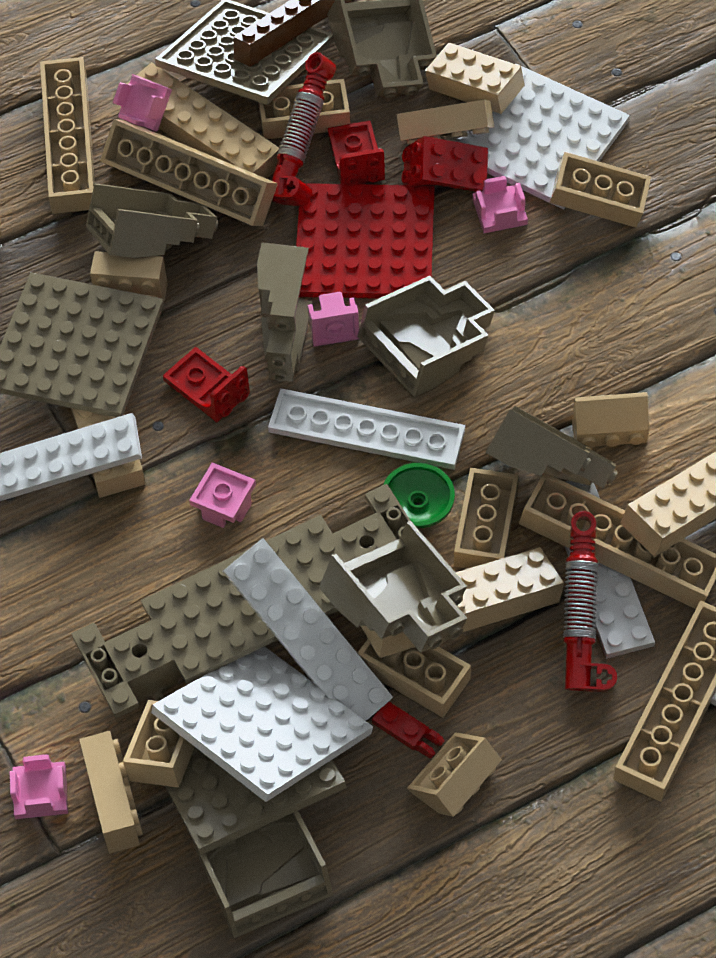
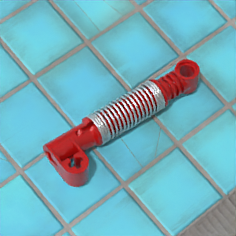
(291, 153)
(580, 607)

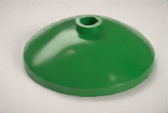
(424, 485)

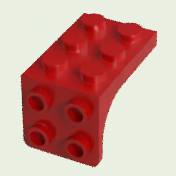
(357, 153)
(444, 164)
(208, 384)

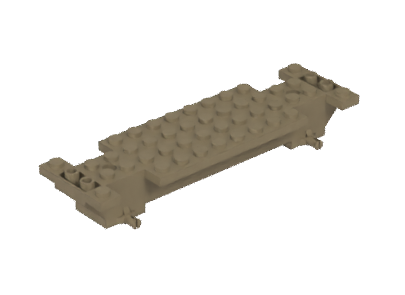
(207, 620)

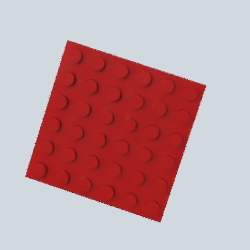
(365, 238)

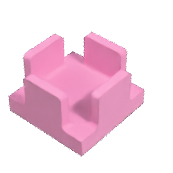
(142, 102)
(500, 205)
(334, 321)
(223, 495)
(39, 788)

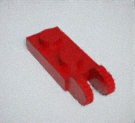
(406, 729)

